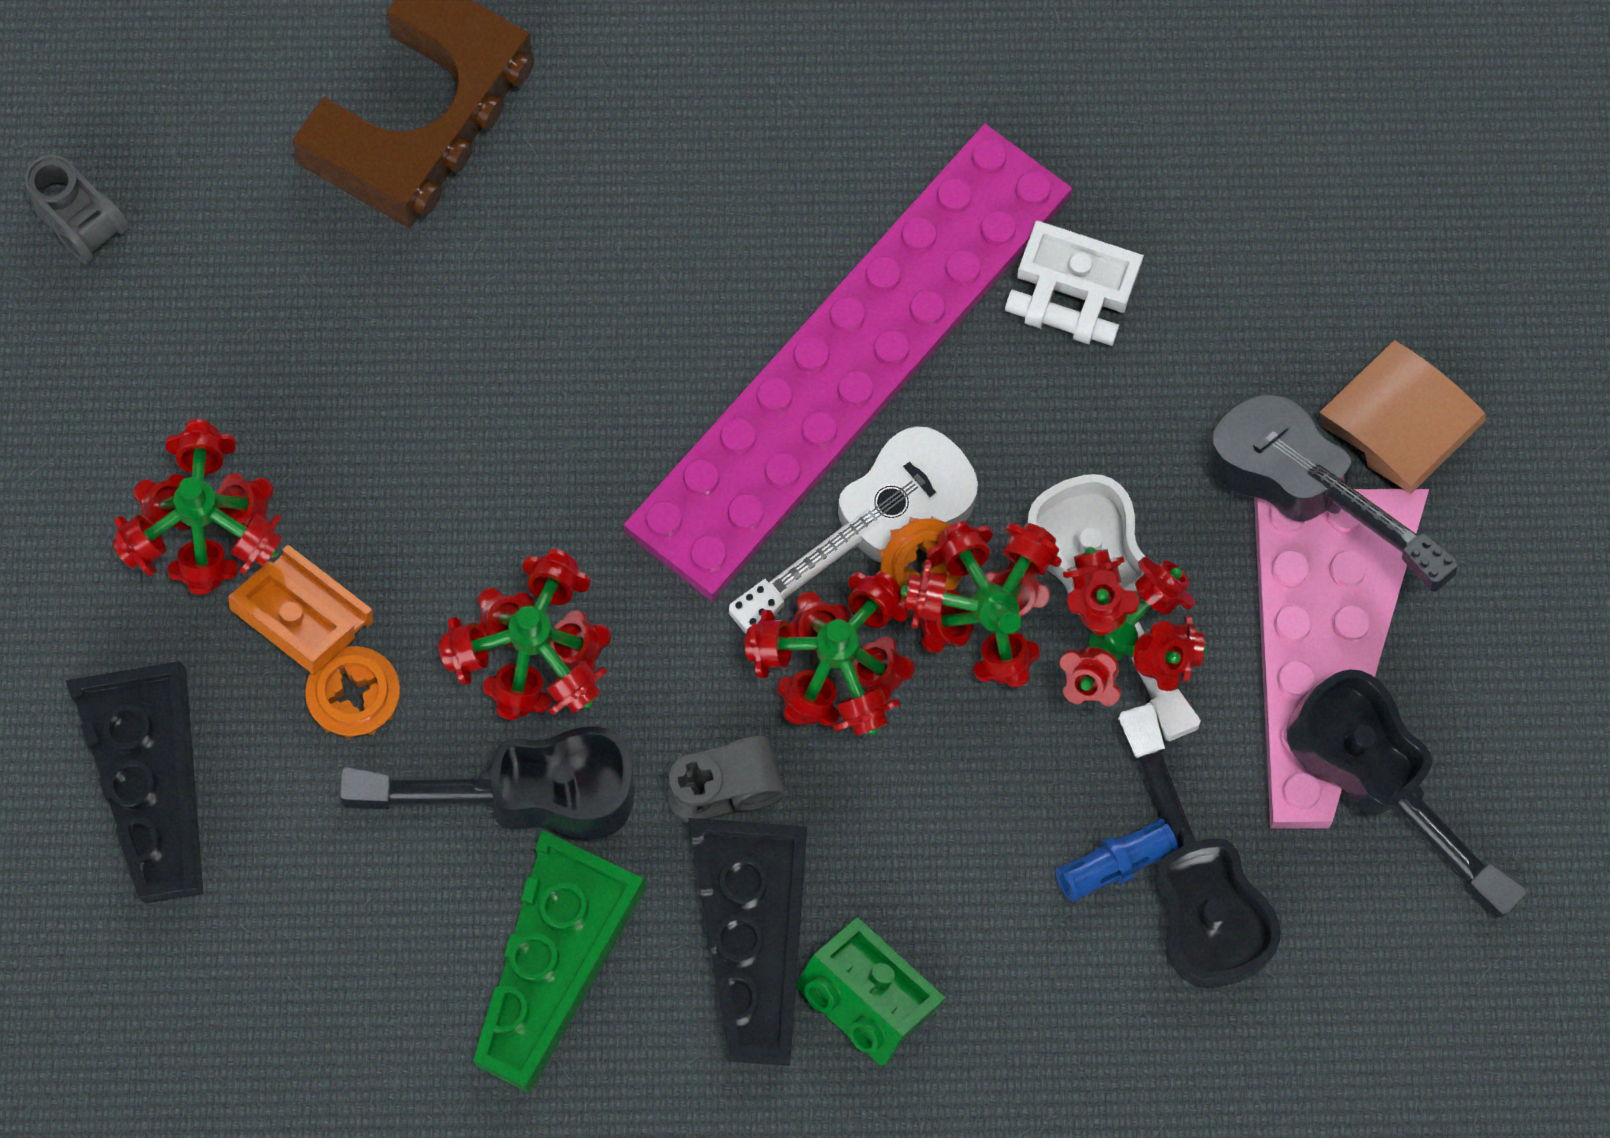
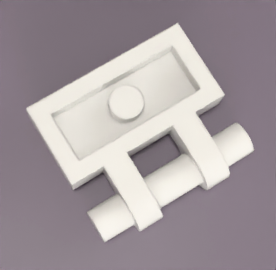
(1078, 268)

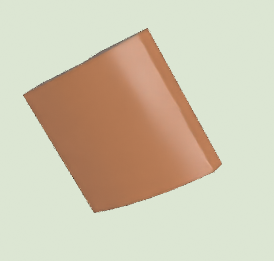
(1403, 416)

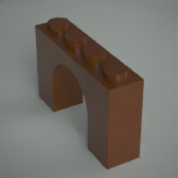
(405, 169)

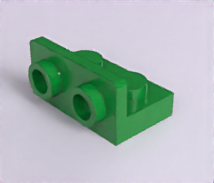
(868, 991)

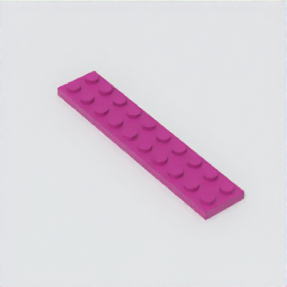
(846, 363)

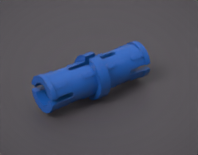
(1116, 860)

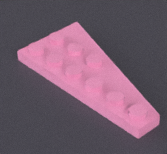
(1322, 611)

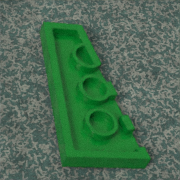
(561, 940)

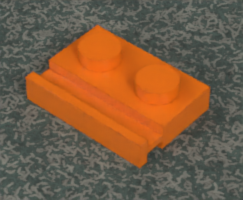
(300, 609)

